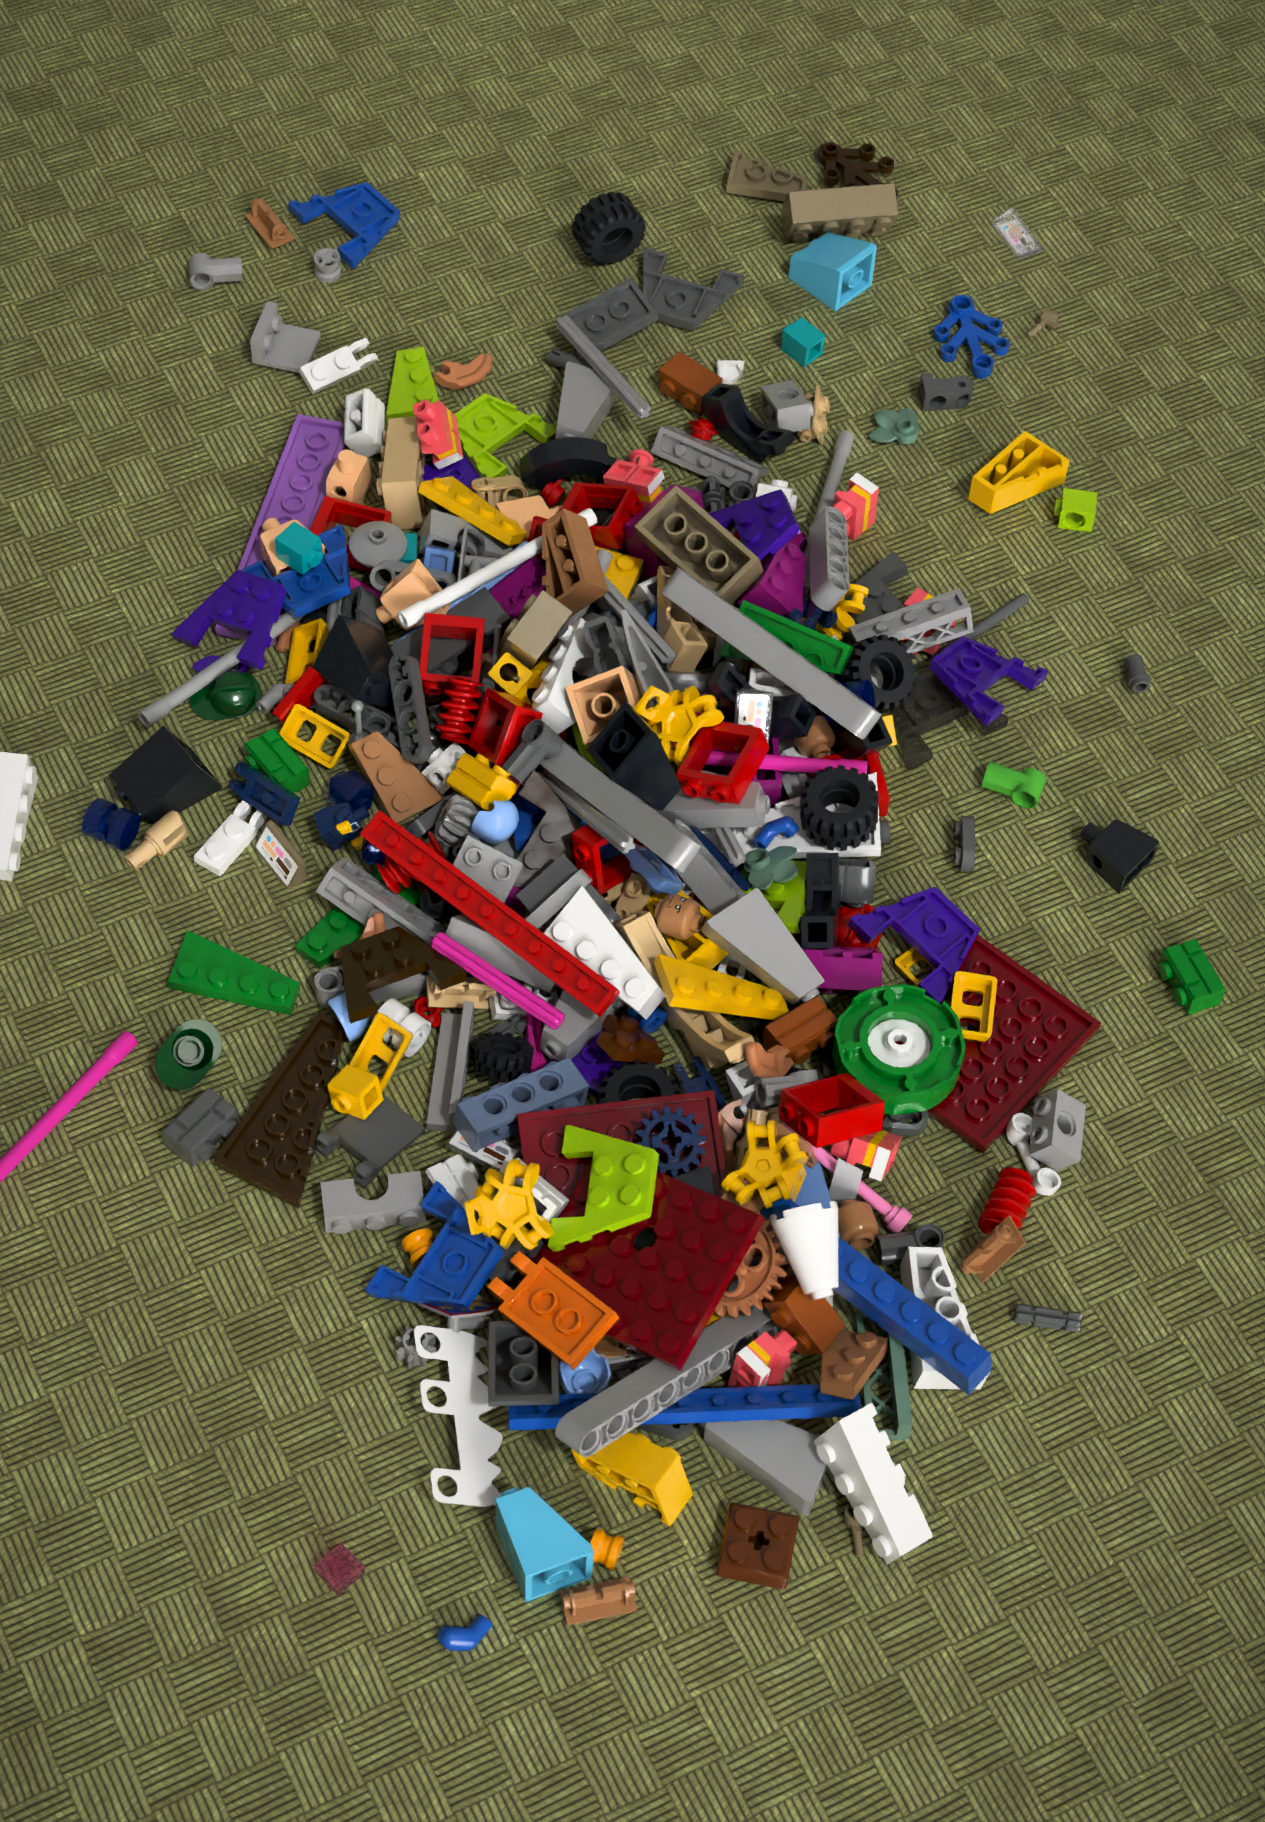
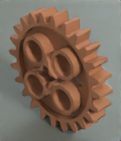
(755, 1281)

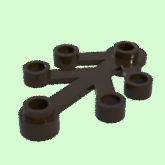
(832, 154)

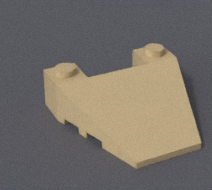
(682, 631)

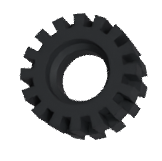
(502, 1056)

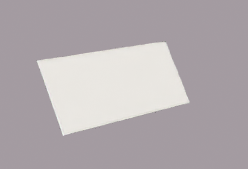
(845, 1182)

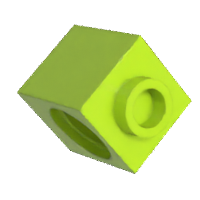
(1076, 510)

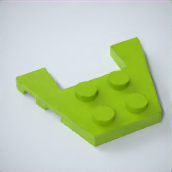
(490, 424)
(787, 897)
(618, 1188)

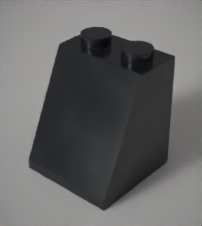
(357, 661)
(635, 758)
(163, 777)

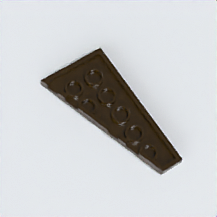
(280, 1129)

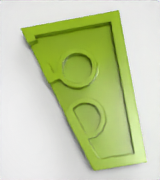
(410, 383)

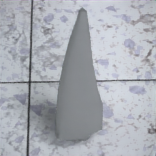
(643, 663)

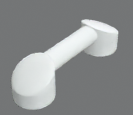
(1018, 1132)

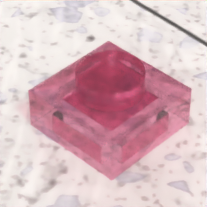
(339, 1569)

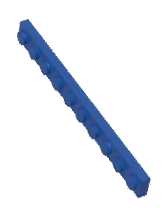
(709, 1405)

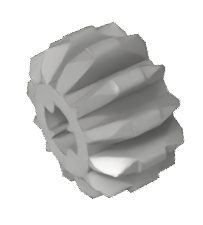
(455, 821)

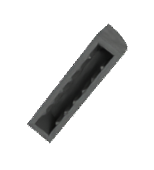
(450, 654)

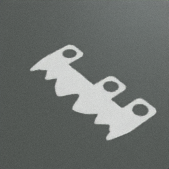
(466, 1401)

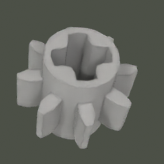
(408, 1350)

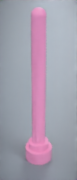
(894, 1216)

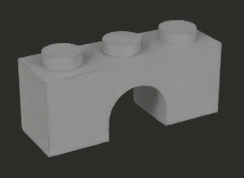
(448, 530)
(398, 1206)

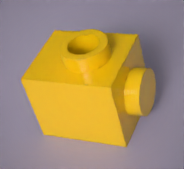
(355, 1092)

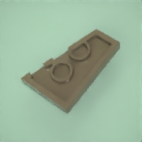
(761, 181)

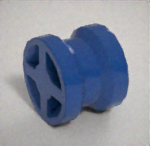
(654, 1021)

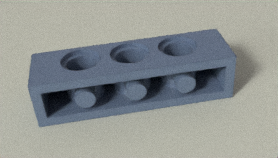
(550, 1088)

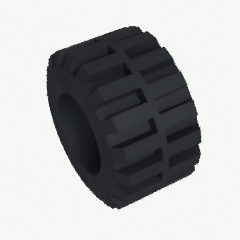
(608, 228)
(894, 665)
(839, 787)
(636, 1082)

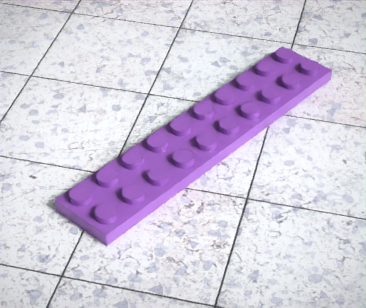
(296, 485)

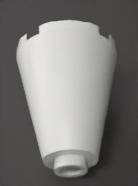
(811, 1246)

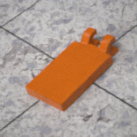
(554, 1310)

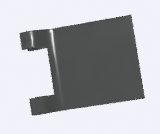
(550, 881)
(372, 1140)

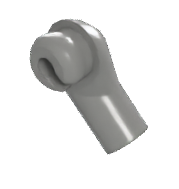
(272, 697)

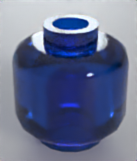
(351, 788)

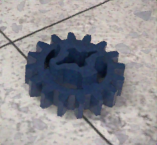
(684, 1140)

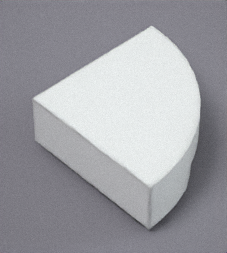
(730, 370)

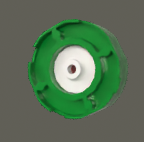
(900, 1047)

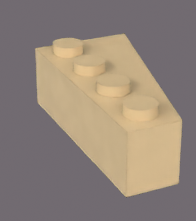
(402, 473)

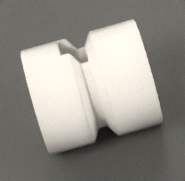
(413, 1022)

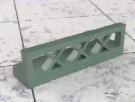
(896, 1382)

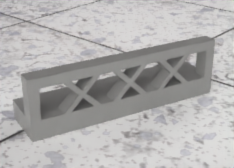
(706, 457)
(918, 618)
(363, 895)
(450, 1068)

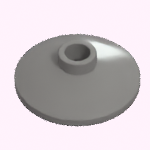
(377, 542)

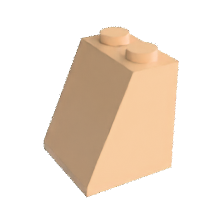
(599, 698)

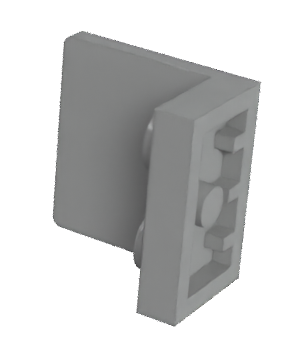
(281, 344)
(488, 866)

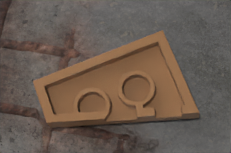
(395, 781)
(851, 1362)

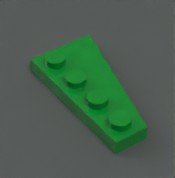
(821, 650)
(339, 930)
(228, 976)

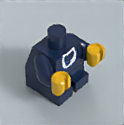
(341, 823)

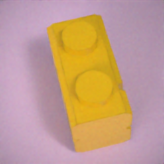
(480, 782)

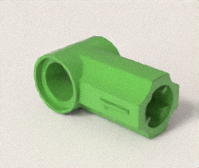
(1022, 786)

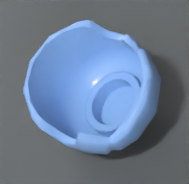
(497, 824)
(355, 1030)
(590, 1375)

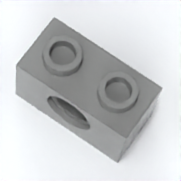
(786, 406)
(1057, 1130)

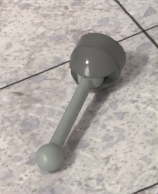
(357, 707)

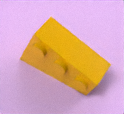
(1017, 474)
(697, 948)
(643, 1470)

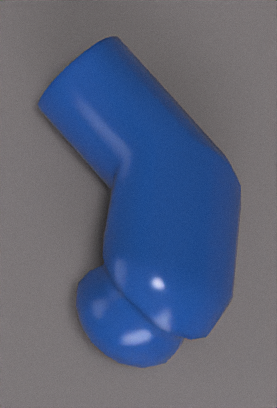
(771, 829)
(464, 1638)

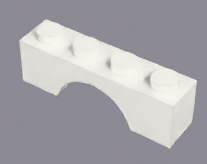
(569, 655)

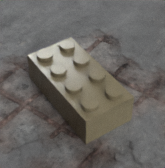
(839, 211)
(699, 545)
(534, 630)

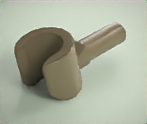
(1048, 318)
(852, 1524)

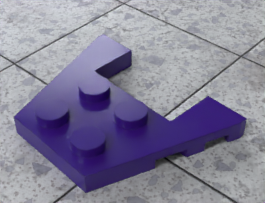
(762, 522)
(242, 604)
(973, 667)
(931, 927)

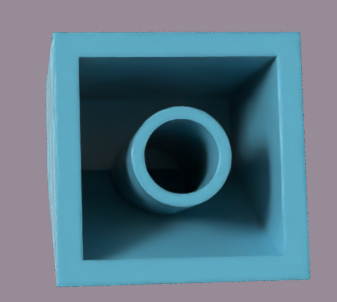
(834, 268)
(540, 1544)

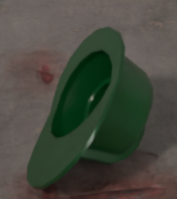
(227, 697)
(188, 1054)

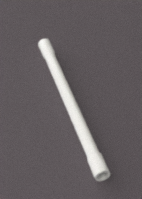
(416, 612)

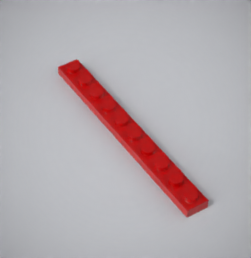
(490, 914)

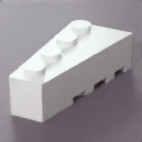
(17, 791)
(596, 942)
(930, 1279)
(873, 1484)

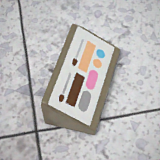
(281, 856)

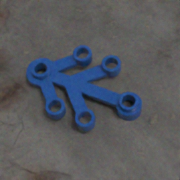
(963, 310)

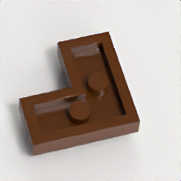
(627, 1041)

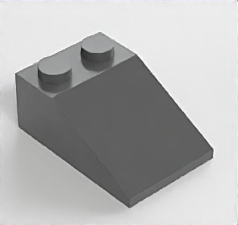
(520, 1368)

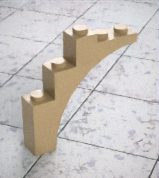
(706, 1032)

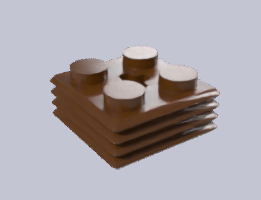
(742, 1562)

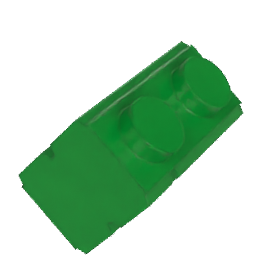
(277, 760)
(1191, 977)

